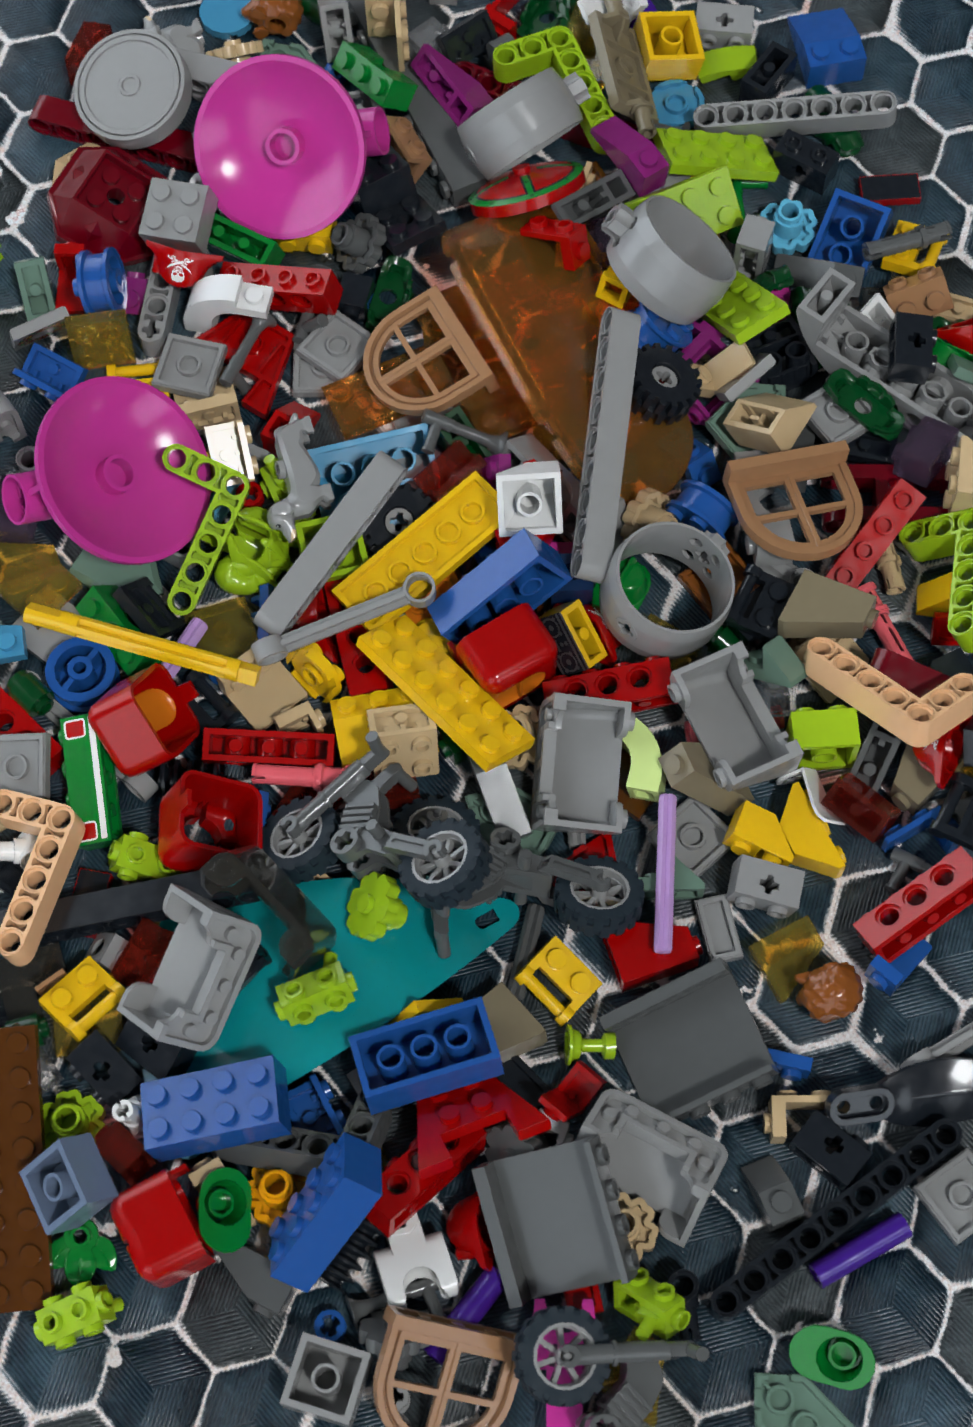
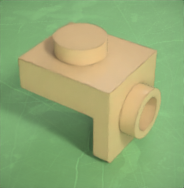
(300, 717)

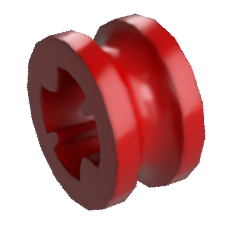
(255, 488)

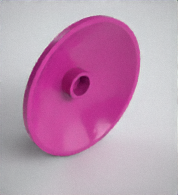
(284, 145)
(106, 474)

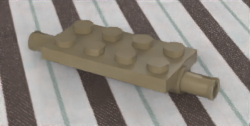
(623, 67)

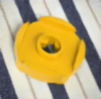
(316, 672)

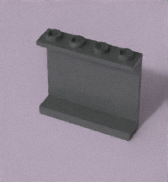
(692, 1043)
(555, 1220)

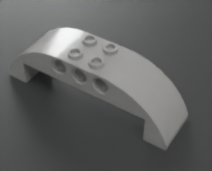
(854, 342)

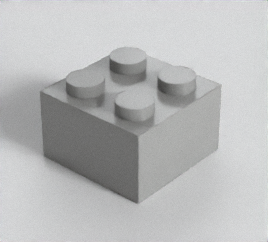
(179, 215)
(327, 1380)

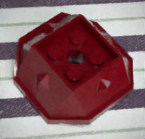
(82, 206)

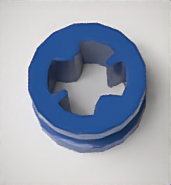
(341, 1328)

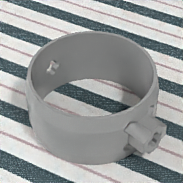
(523, 121)
(668, 258)
(670, 540)

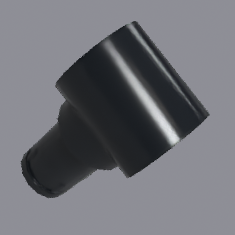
(691, 1304)

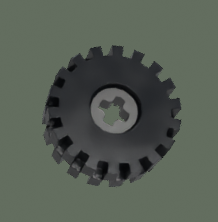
(667, 400)
(404, 501)

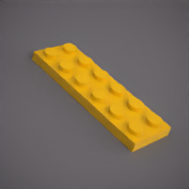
(431, 544)
(445, 692)

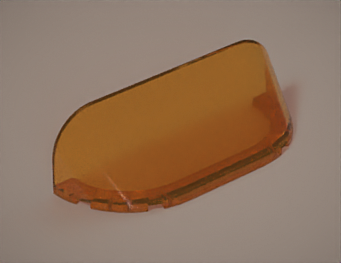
(547, 338)

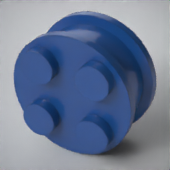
(100, 281)
(659, 330)
(702, 508)
(81, 673)

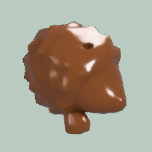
(273, 16)
(830, 991)

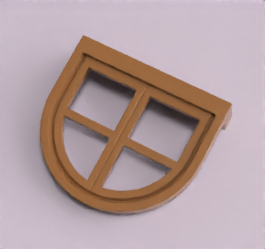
(455, 337)
(786, 469)
(456, 1337)

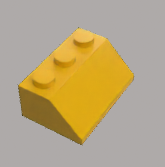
(351, 720)

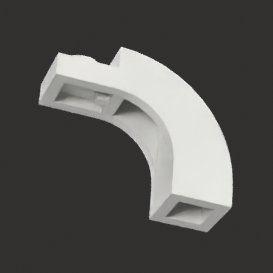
(225, 295)

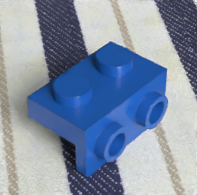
(50, 372)
(312, 1109)

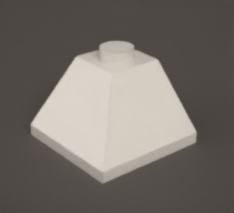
(530, 499)

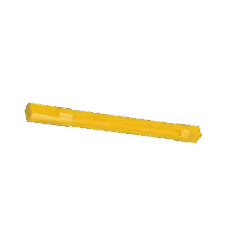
(142, 644)

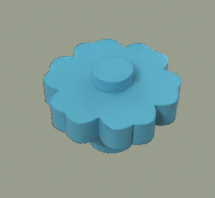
(793, 226)

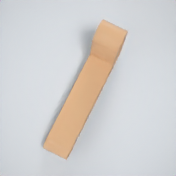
(886, 702)
(37, 869)

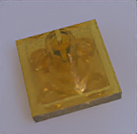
(100, 339)

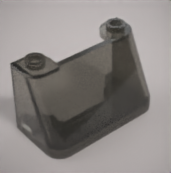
(308, 929)

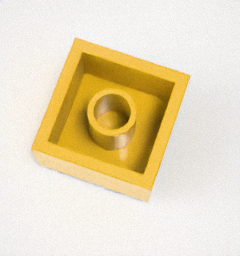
(670, 44)

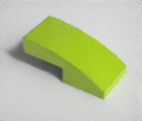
(727, 61)

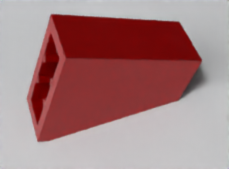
(638, 964)

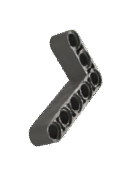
(306, 1147)

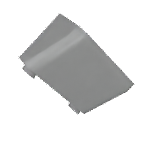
(733, 720)
(579, 765)
(197, 974)
(657, 1159)

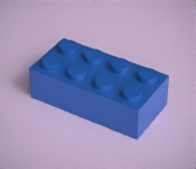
(514, 574)
(426, 1055)
(215, 1108)
(325, 1212)

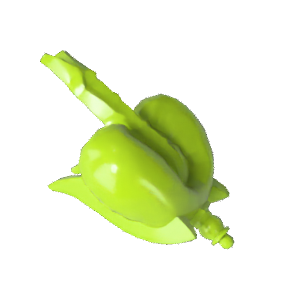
(255, 554)

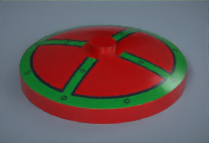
(527, 188)

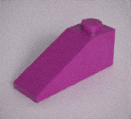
(450, 85)
(632, 153)

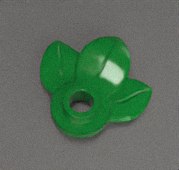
(83, 1258)

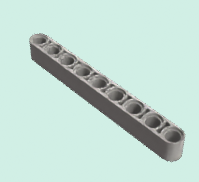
(605, 445)

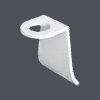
(815, 791)

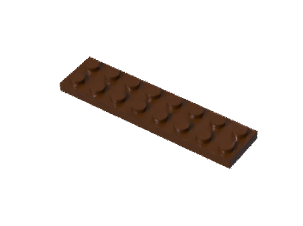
(24, 1246)

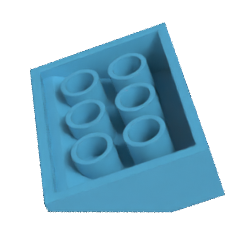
(345, 461)

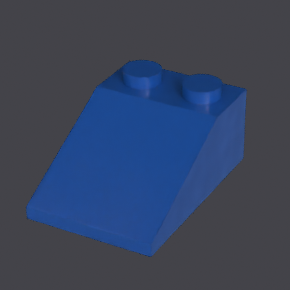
(827, 47)
(847, 226)

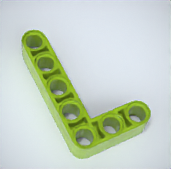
(555, 49)
(209, 525)
(940, 538)

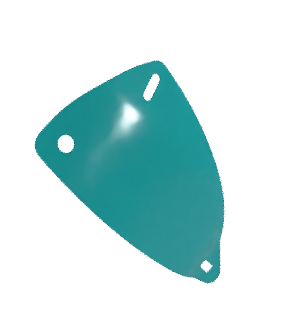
(387, 973)

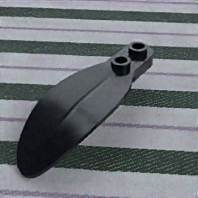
(909, 1096)

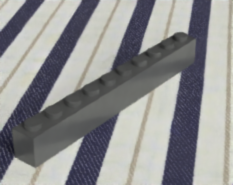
(429, 119)

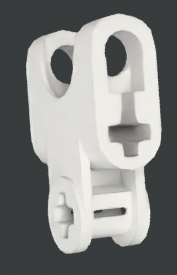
(413, 1257)

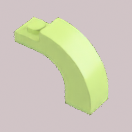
(646, 775)

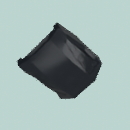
(793, 357)

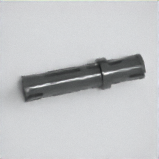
(918, 238)

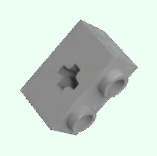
(724, 24)
(334, 25)
(754, 246)
(779, 880)

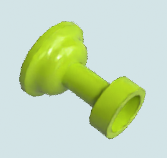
(575, 1045)

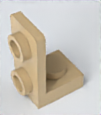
(724, 368)

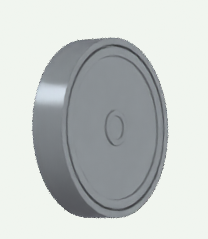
(133, 89)

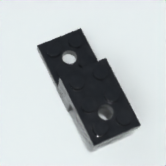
(392, 197)

